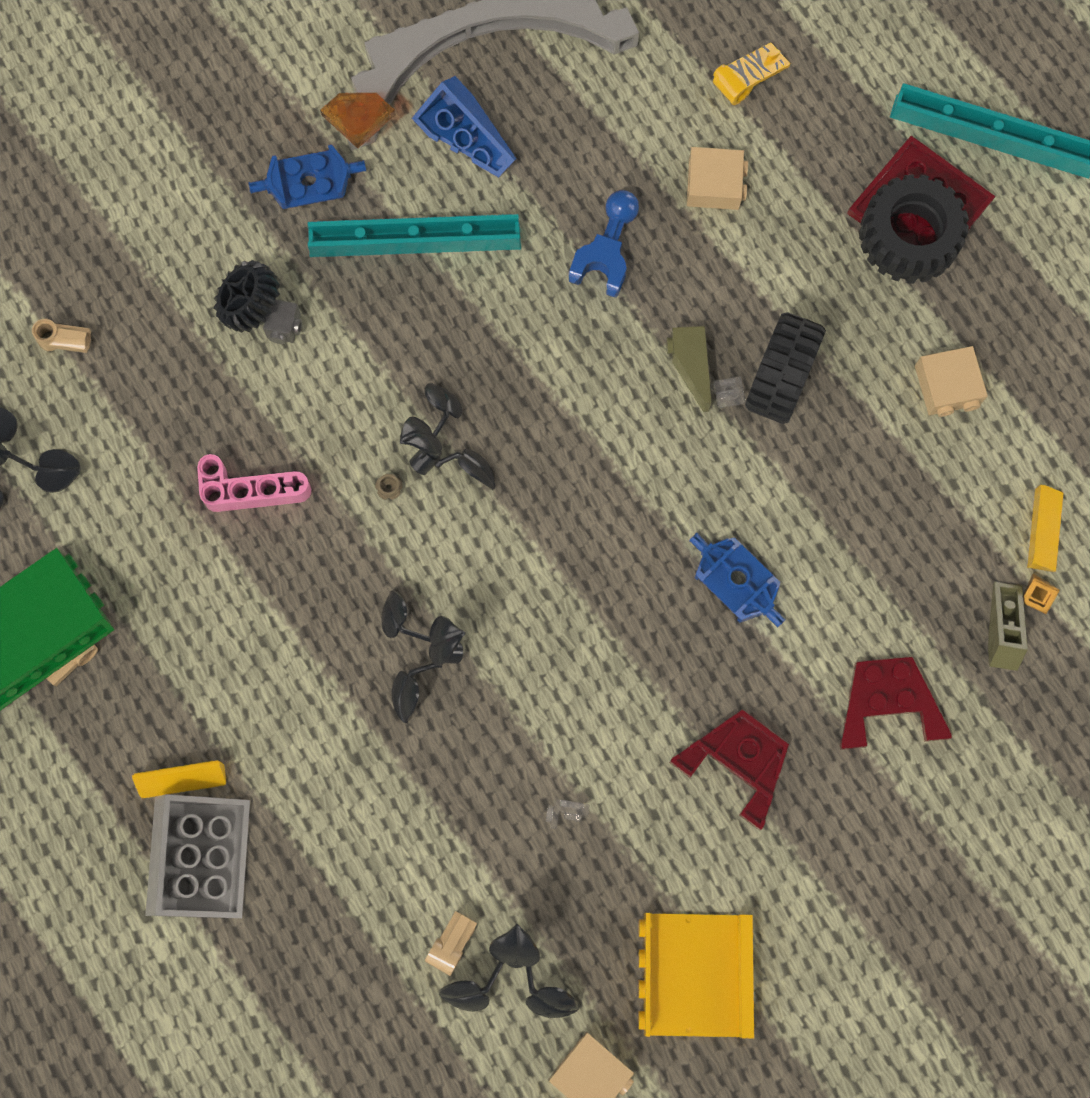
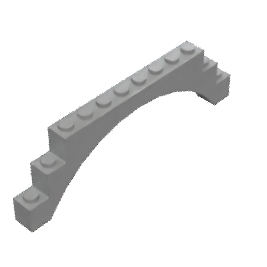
(405, 50)

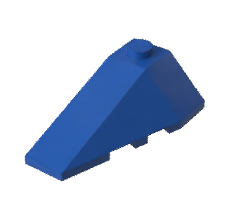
(461, 122)

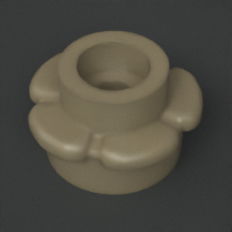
(388, 479)

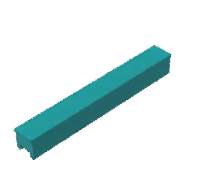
(992, 130)
(414, 235)

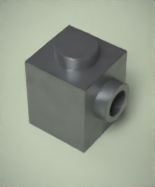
(283, 322)

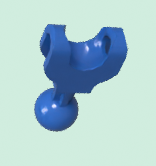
(605, 250)

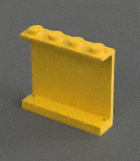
(696, 975)

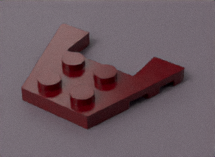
(890, 689)
(746, 751)

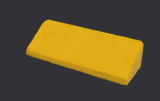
(1045, 529)
(180, 779)

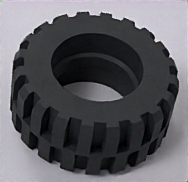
(923, 199)
(785, 367)

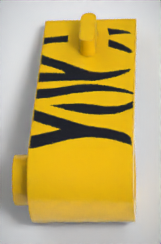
(740, 76)

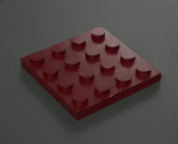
(920, 160)

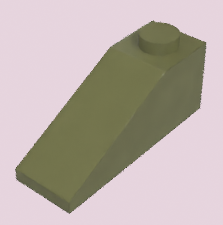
(691, 361)
(1007, 627)

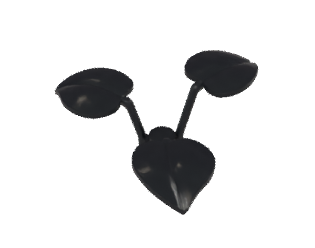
(419, 434)
(55, 469)
(444, 648)
(516, 950)

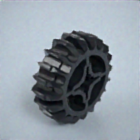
(246, 296)

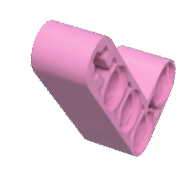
(255, 484)

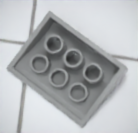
(197, 857)

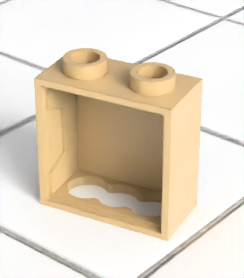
(716, 178)
(951, 381)
(591, 1072)

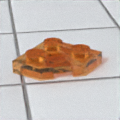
(358, 115)

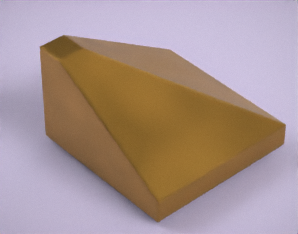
(1040, 594)

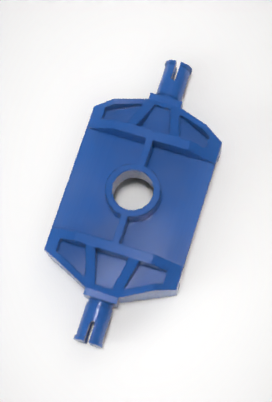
(286, 178)
(744, 600)

